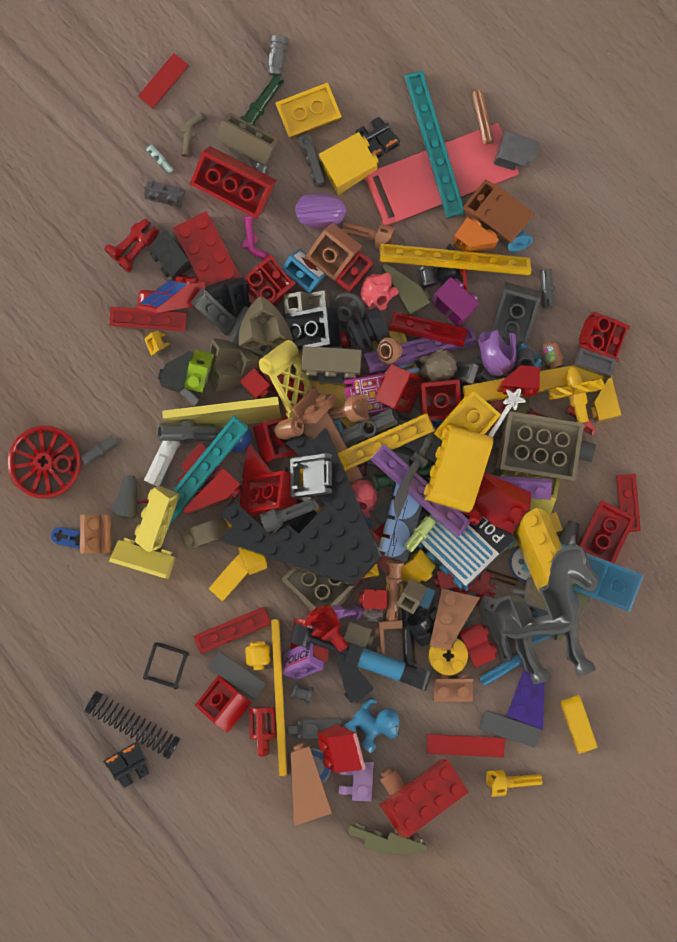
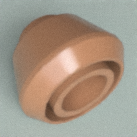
(389, 350)

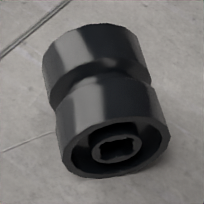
(421, 626)

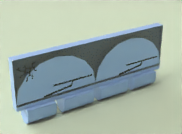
(400, 528)

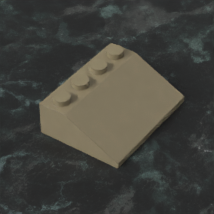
(540, 446)
(319, 591)

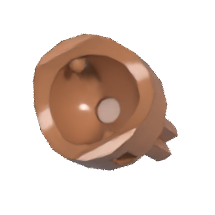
(383, 235)
(355, 409)

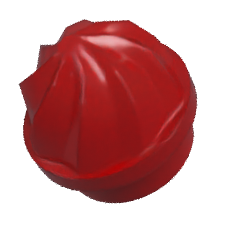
(344, 340)

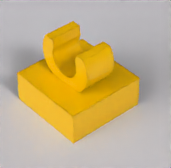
(155, 342)

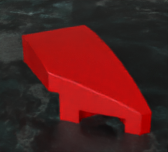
(588, 426)

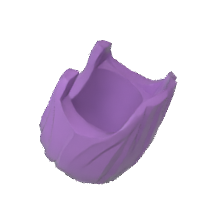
(320, 210)
(496, 354)

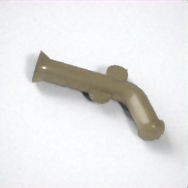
(189, 133)

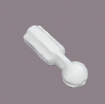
(161, 462)

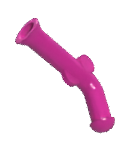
(252, 239)

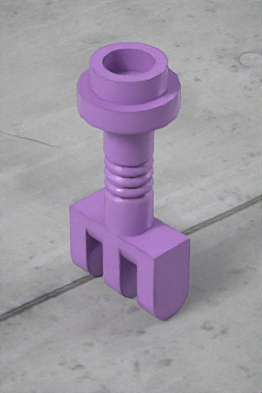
(354, 611)

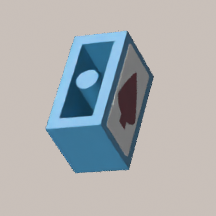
(303, 271)

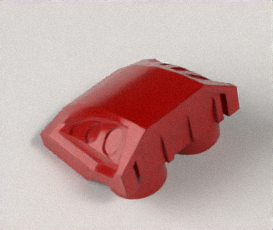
(268, 280)
(603, 335)

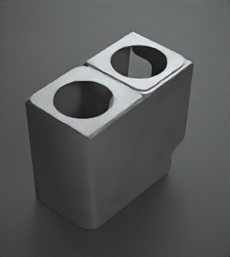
(515, 151)

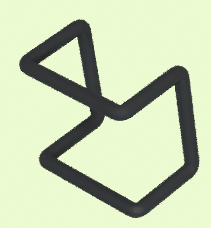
(146, 677)

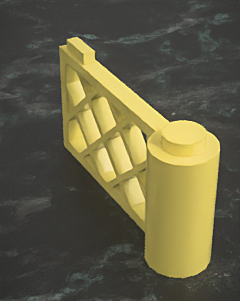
(275, 363)

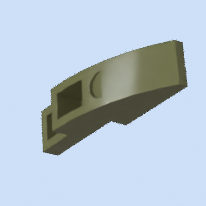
(391, 844)

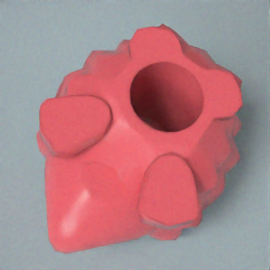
(377, 290)
(366, 495)

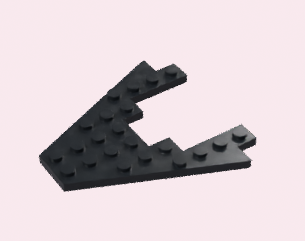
(334, 541)

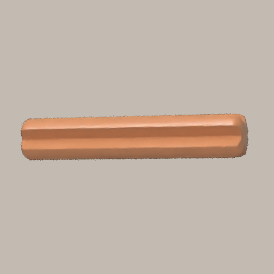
(482, 116)

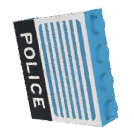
(467, 554)

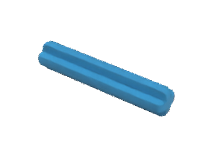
(500, 670)

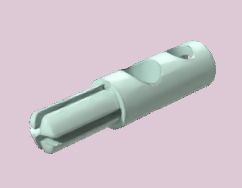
(161, 161)

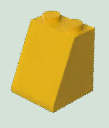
(348, 162)

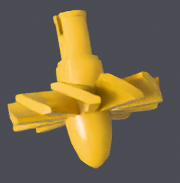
(576, 391)

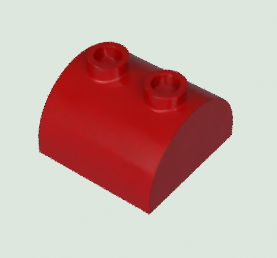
(439, 398)

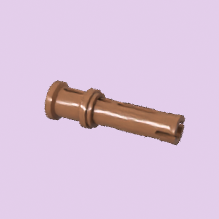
(394, 580)

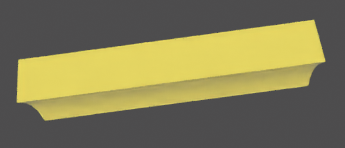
(220, 414)

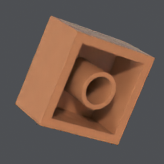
(333, 251)

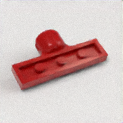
(146, 319)

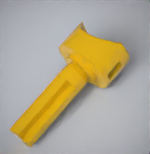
(500, 783)

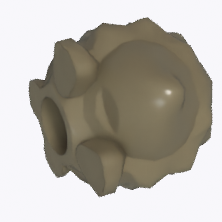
(438, 366)

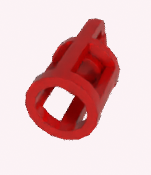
(262, 734)

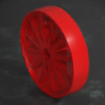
(40, 456)

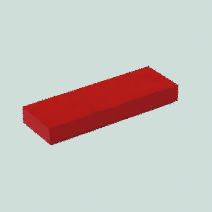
(163, 81)
(628, 498)

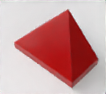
(254, 464)

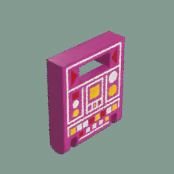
(368, 386)

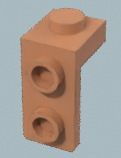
(389, 624)

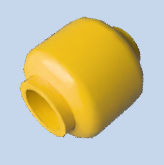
(258, 655)

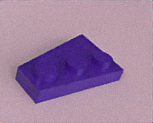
(528, 702)

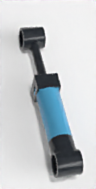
(367, 659)

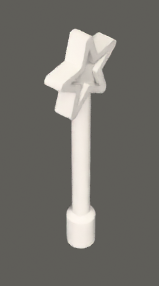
(512, 400)

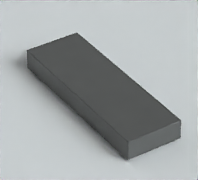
(213, 311)
(237, 675)
(509, 729)

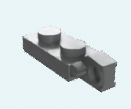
(312, 159)
(311, 727)

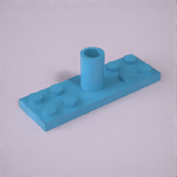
(615, 584)

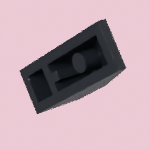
(353, 680)

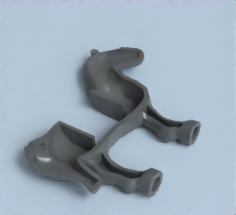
(512, 618)

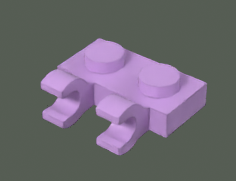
(362, 783)

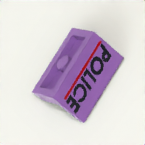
(300, 662)

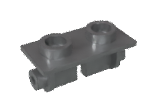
(156, 193)

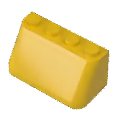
(458, 468)
(538, 544)

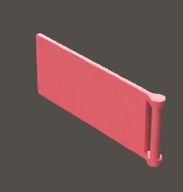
(411, 183)

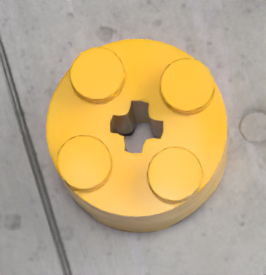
(455, 664)

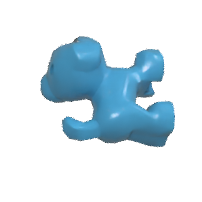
(385, 723)

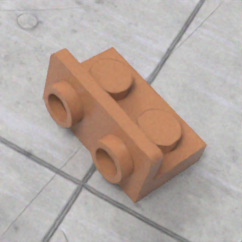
(313, 406)
(95, 534)
(453, 689)

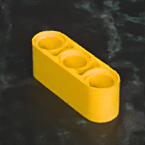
(578, 724)

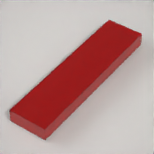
(428, 329)
(232, 630)
(465, 745)

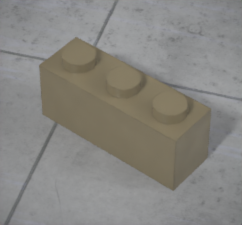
(247, 138)
(331, 361)

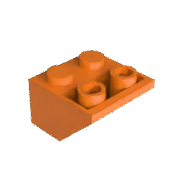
(474, 238)

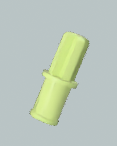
(419, 533)

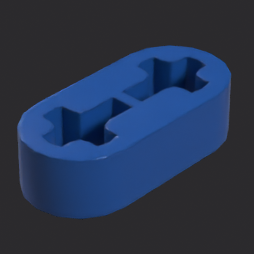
(66, 542)

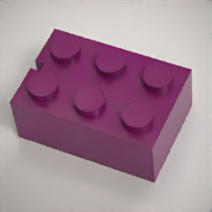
(454, 297)

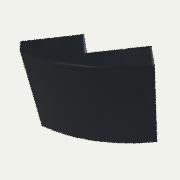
(230, 294)

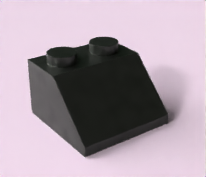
(169, 255)
(175, 373)

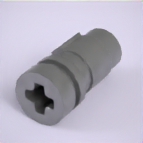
(277, 54)

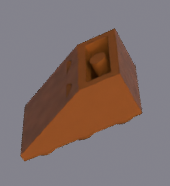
(498, 211)

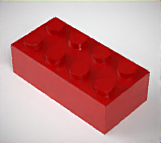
(232, 182)
(205, 250)
(424, 798)

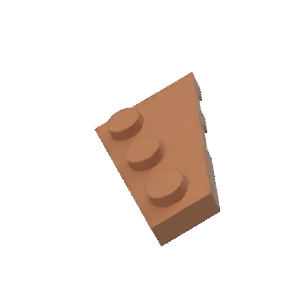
(450, 617)

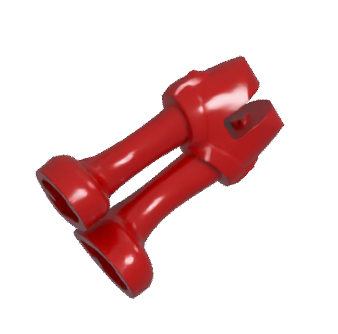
(144, 240)

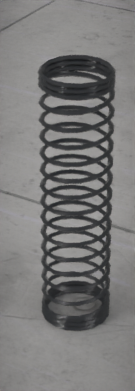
(92, 704)

